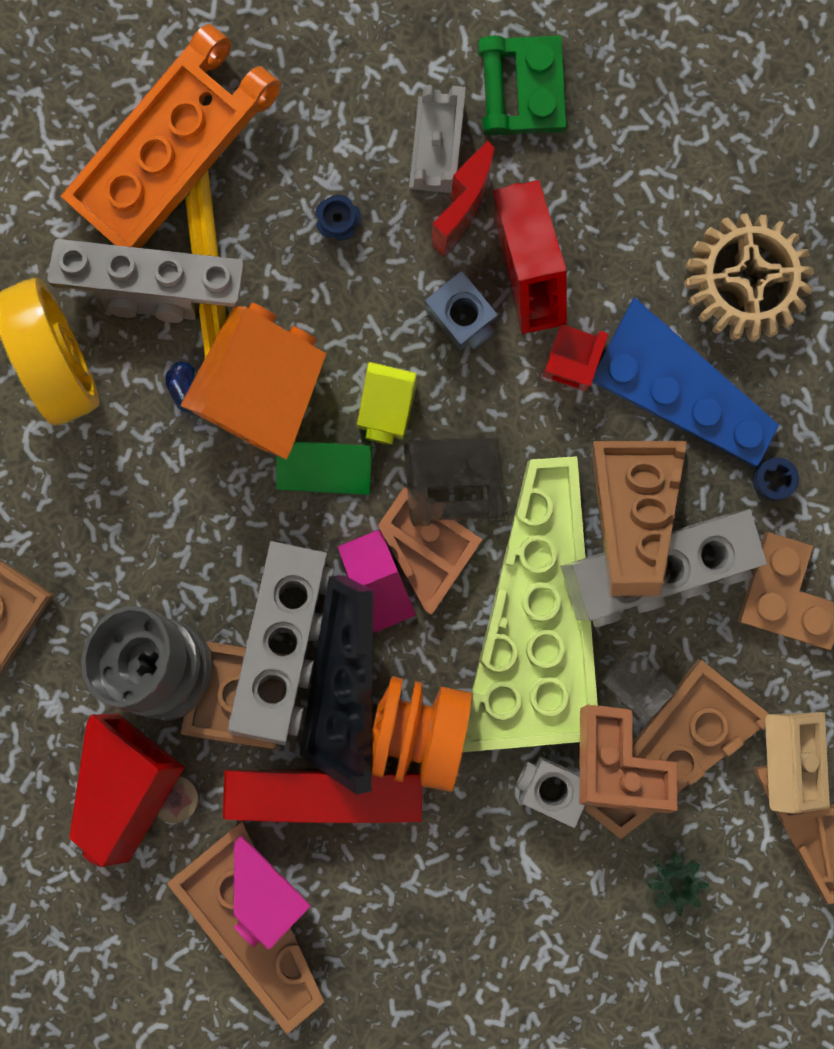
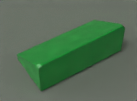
(326, 468)

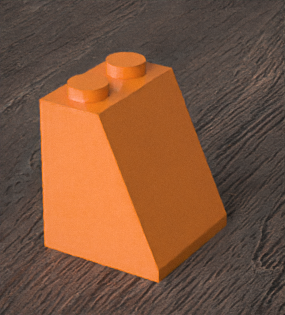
(257, 379)

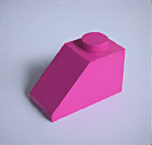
(262, 897)

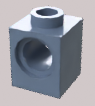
(461, 292)

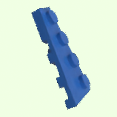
(675, 383)

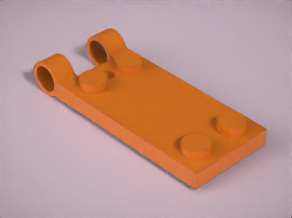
(168, 143)

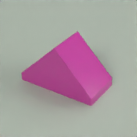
(372, 565)

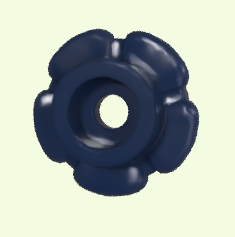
(337, 205)

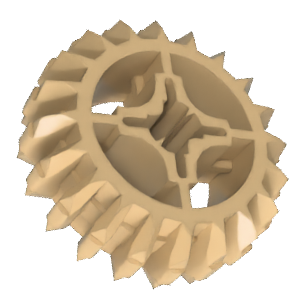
(786, 271)

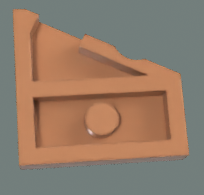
(427, 554)

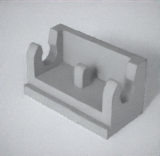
(437, 139)

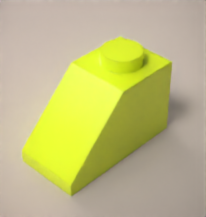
(386, 403)

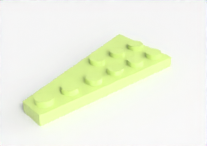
(535, 653)

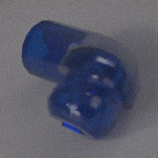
(178, 382)

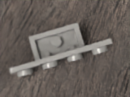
(146, 279)

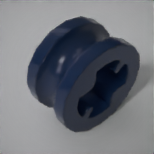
(769, 466)

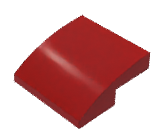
(467, 195)

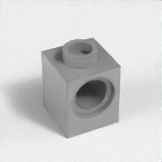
(566, 807)

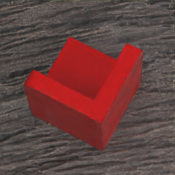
(574, 357)

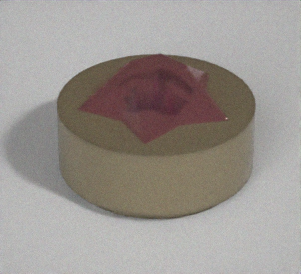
(181, 801)

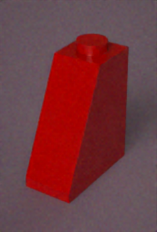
(531, 256)
(118, 789)

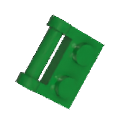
(537, 85)

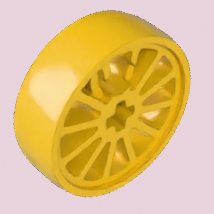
(46, 352)

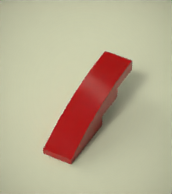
(318, 798)

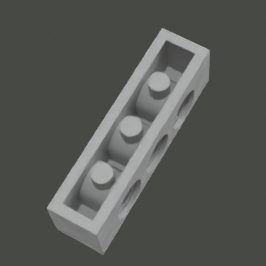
(735, 550)
(284, 569)

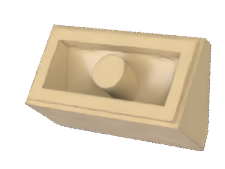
(797, 762)

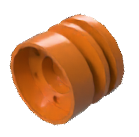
(421, 733)

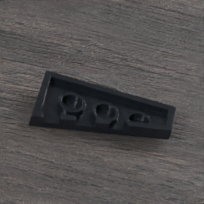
(340, 696)

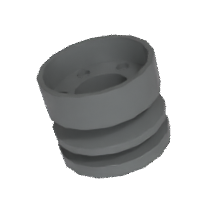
(146, 664)

